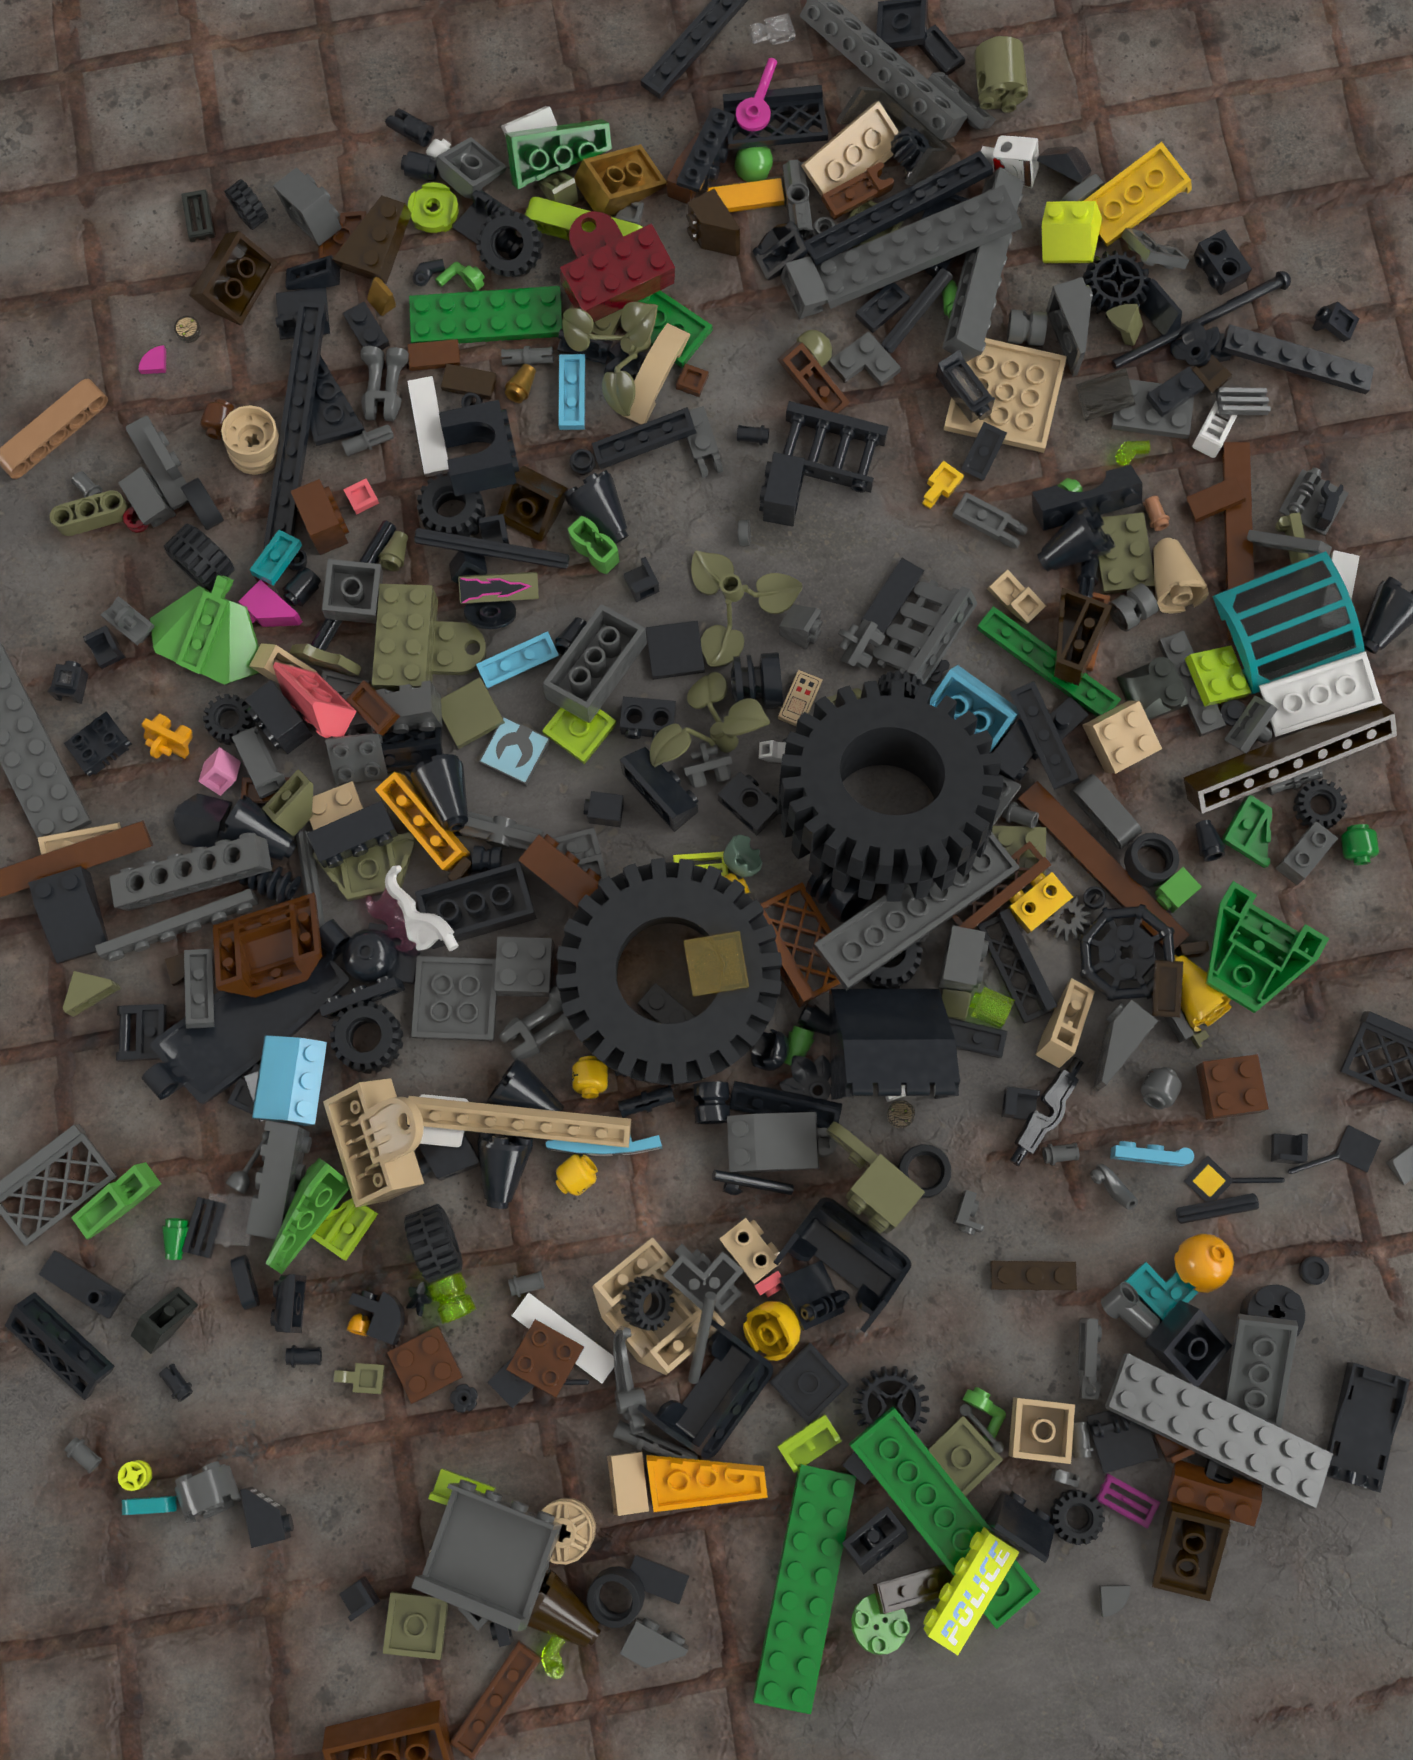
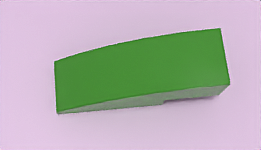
(116, 1200)

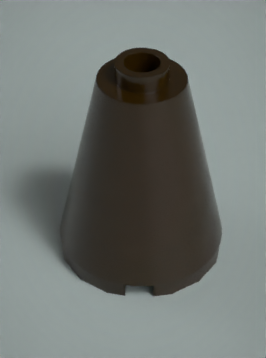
(562, 1613)

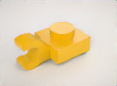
(942, 481)

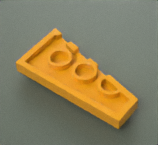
(696, 1483)

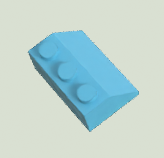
(972, 695)
(289, 1080)

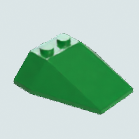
(1256, 952)

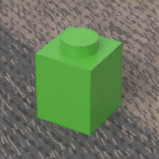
(1177, 890)

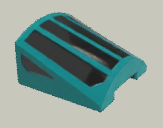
(1291, 620)

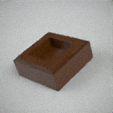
(692, 380)

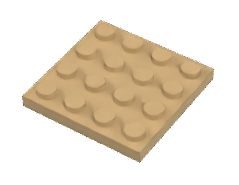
(1024, 393)

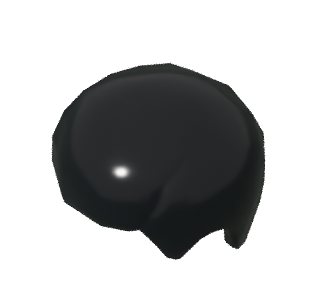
(770, 1051)

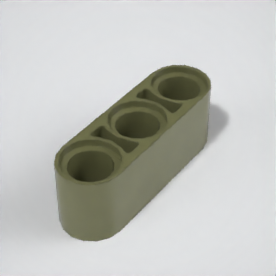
(77, 511)

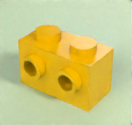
(1038, 901)

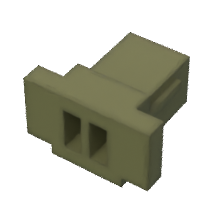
(1199, 1038)

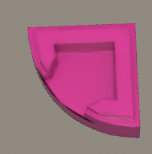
(153, 361)

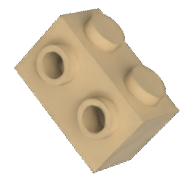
(746, 1253)

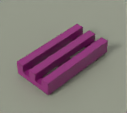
(1104, 1488)

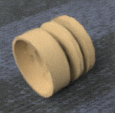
(251, 439)
(580, 1524)

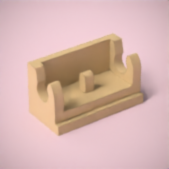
(628, 1483)

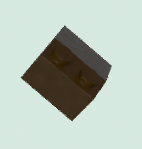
(1190, 1551)

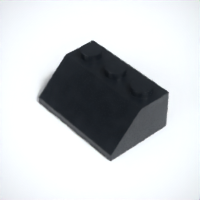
(659, 788)

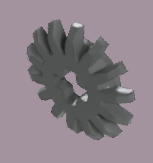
(1075, 923)

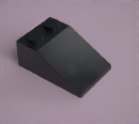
(69, 913)
(1022, 1525)

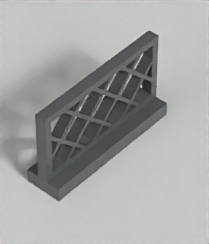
(42, 1161)

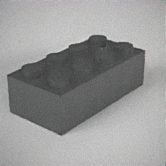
(595, 663)

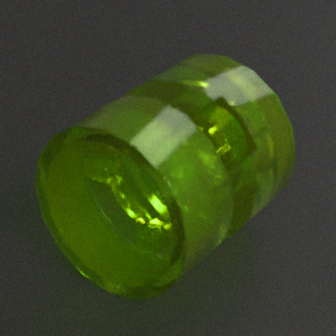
(452, 1298)

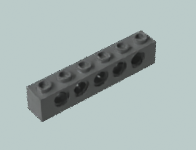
(253, 860)

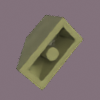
(292, 803)

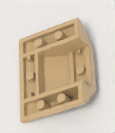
(677, 1338)

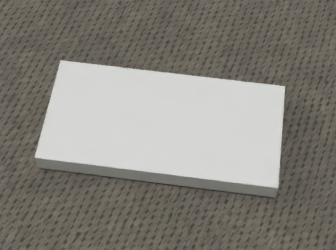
(1321, 693)

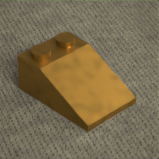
(618, 179)

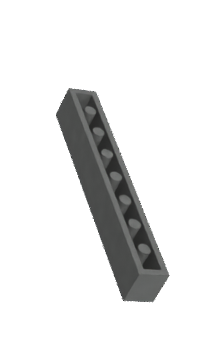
(980, 282)

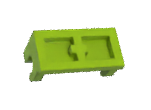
(809, 1443)

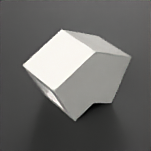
(771, 751)

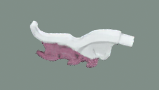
(404, 920)

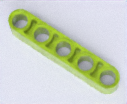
(556, 218)

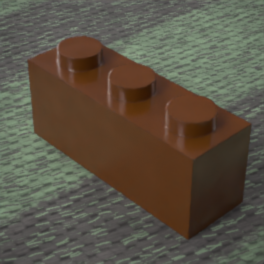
(559, 869)

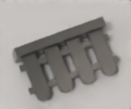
(940, 632)

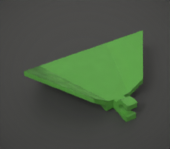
(207, 633)

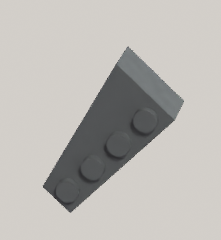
(417, 709)
(278, 1177)

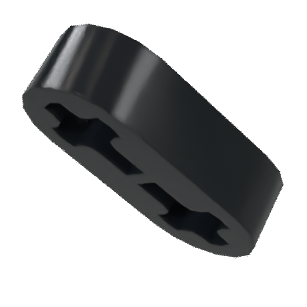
(245, 1282)

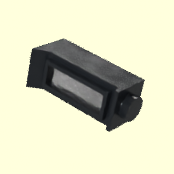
(965, 387)

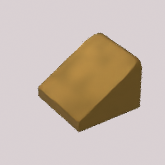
(381, 297)

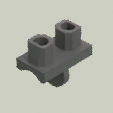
(128, 621)
(856, 641)
(719, 764)

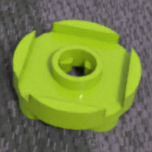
(438, 220)

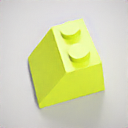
(1070, 231)

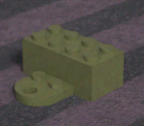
(416, 645)
(882, 1190)

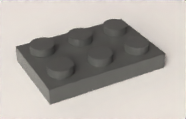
(1146, 420)

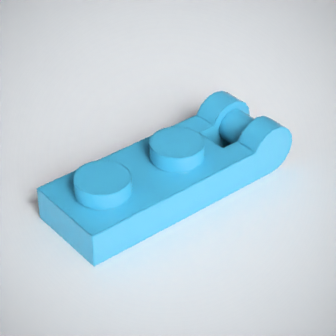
(1153, 1154)

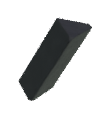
(1161, 309)

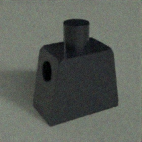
(447, 1160)

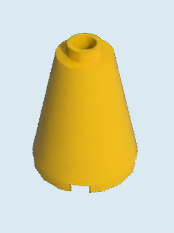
(1198, 1000)

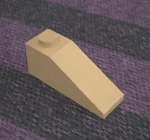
(1066, 1024)

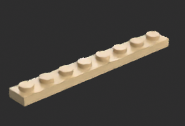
(523, 1122)

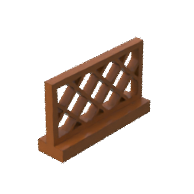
(790, 971)

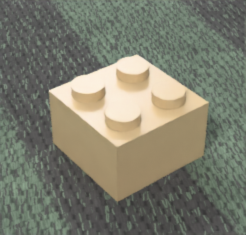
(1122, 736)
(1041, 1430)

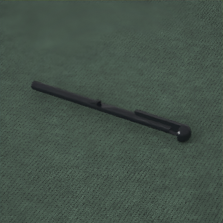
(1281, 281)

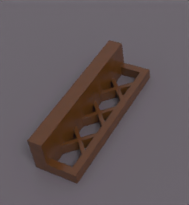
(1009, 891)

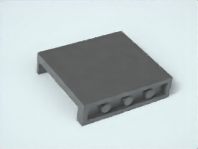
(489, 1556)

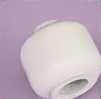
(437, 147)

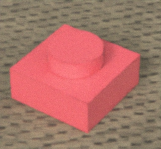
(361, 496)
(769, 1285)

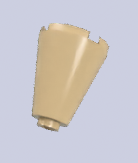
(1176, 578)

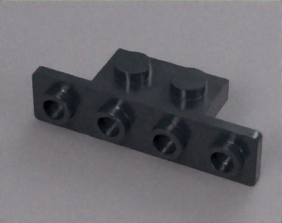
(707, 153)

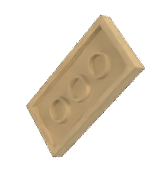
(852, 150)

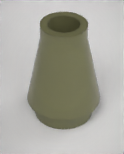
(393, 554)

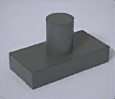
(1252, 725)

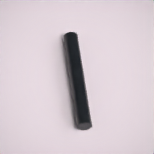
(752, 1182)

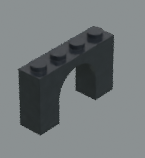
(487, 468)

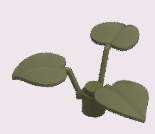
(638, 322)
(715, 571)
(743, 718)

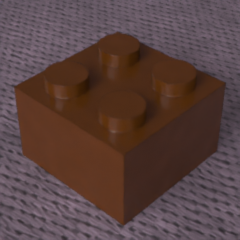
(321, 516)
(1232, 1087)

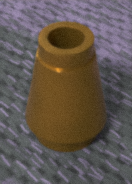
(520, 384)

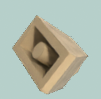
(269, 654)

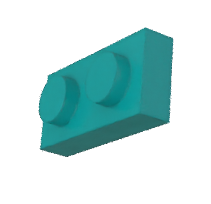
(276, 557)

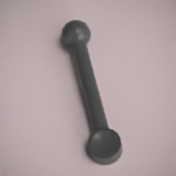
(966, 1410)

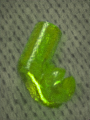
(1130, 449)
(551, 1658)

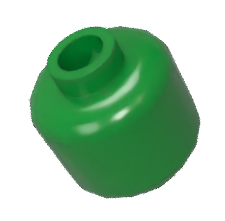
(1359, 844)

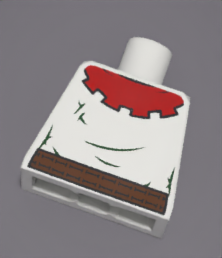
(1015, 156)

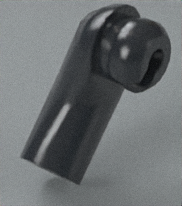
(426, 270)

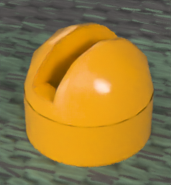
(359, 1325)

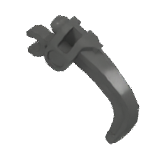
(626, 1395)

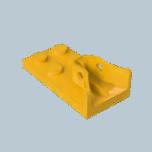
(1139, 192)

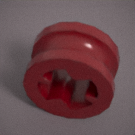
(130, 514)

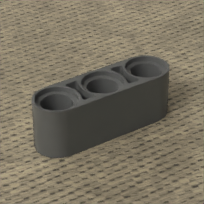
(1105, 811)

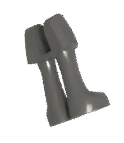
(374, 358)
(523, 1027)

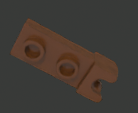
(857, 191)

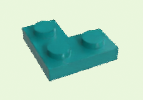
(1157, 1293)

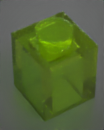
(991, 1007)

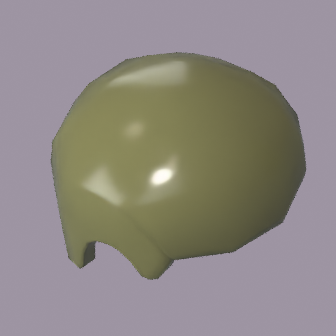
(817, 344)

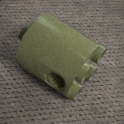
(1001, 73)

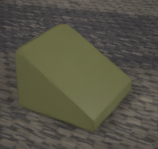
(956, 1003)

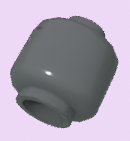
(1160, 1088)

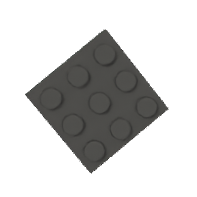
(454, 999)

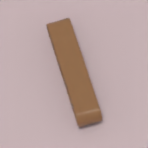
(51, 428)

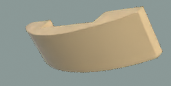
(655, 371)

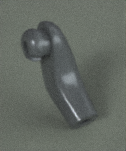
(1114, 1186)

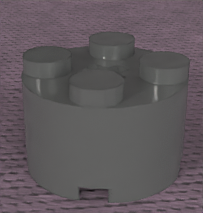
(207, 1491)

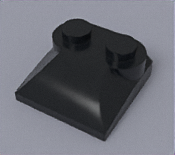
(289, 1303)

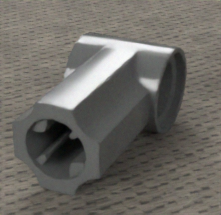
(1125, 1303)

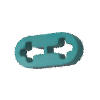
(149, 1505)

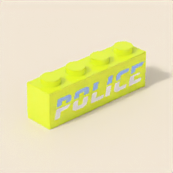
(970, 1590)

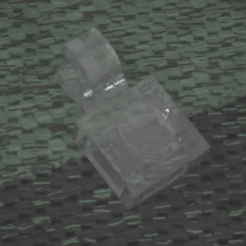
(776, 29)

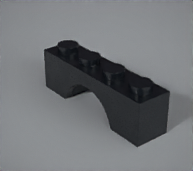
(1118, 491)

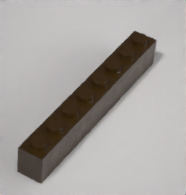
(1289, 757)

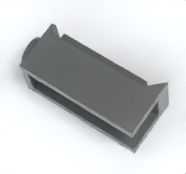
(258, 762)

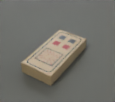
(800, 697)

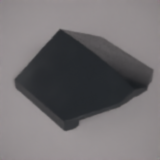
(1067, 161)
(778, 247)
(201, 820)

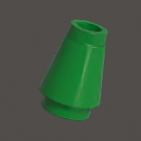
(174, 1237)

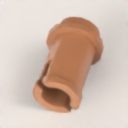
(1156, 513)

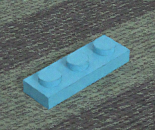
(572, 392)
(517, 660)

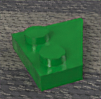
(1250, 831)

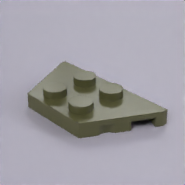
(367, 873)

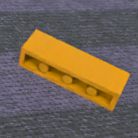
(421, 822)

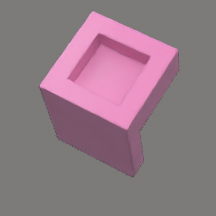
(219, 771)

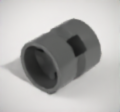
(1027, 327)
(1136, 605)

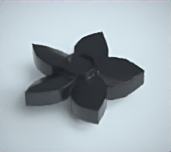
(419, 1298)

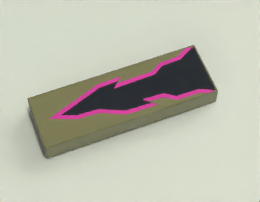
(498, 587)

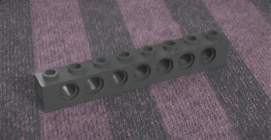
(885, 67)

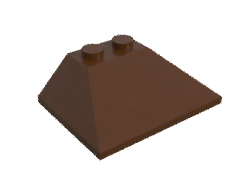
(268, 948)

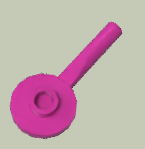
(754, 112)

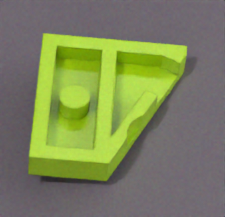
(344, 1228)

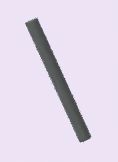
(702, 1337)

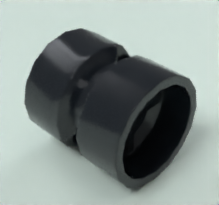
(711, 1102)

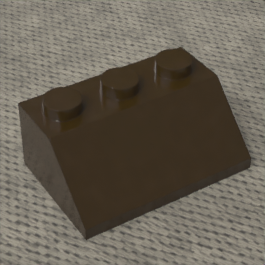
(233, 278)

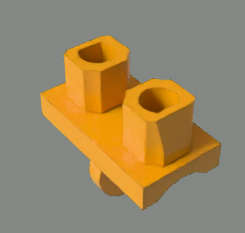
(164, 740)

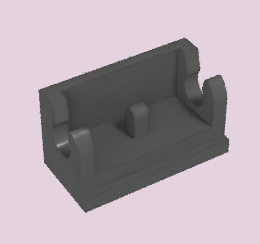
(804, 287)
(146, 497)

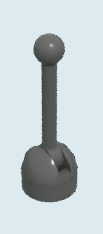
(240, 1180)

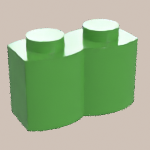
(592, 544)

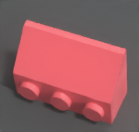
(315, 700)

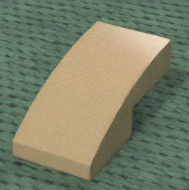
(1016, 598)

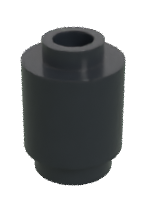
(419, 166)
(301, 587)

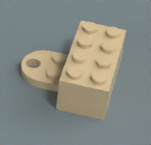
(376, 1141)

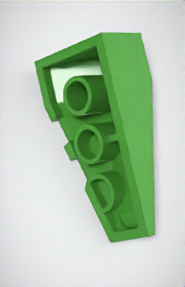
(312, 1203)

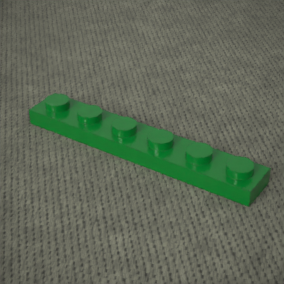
(1041, 660)

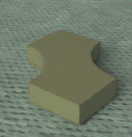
(325, 659)

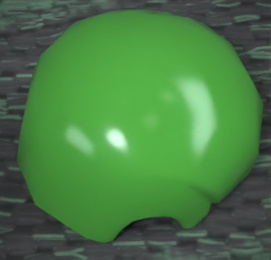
(753, 163)

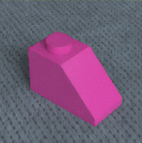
(268, 608)

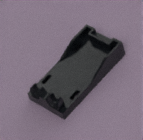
(1365, 1425)

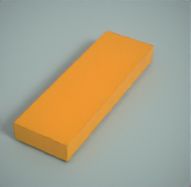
(751, 195)

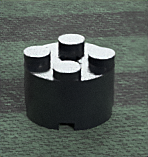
(1277, 1298)

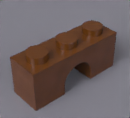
(1233, 1501)

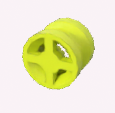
(129, 1477)

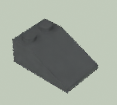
(1069, 317)
(1121, 1037)
(772, 1142)

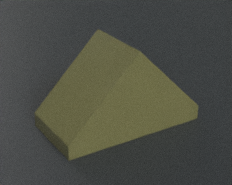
(559, 188)
(86, 991)

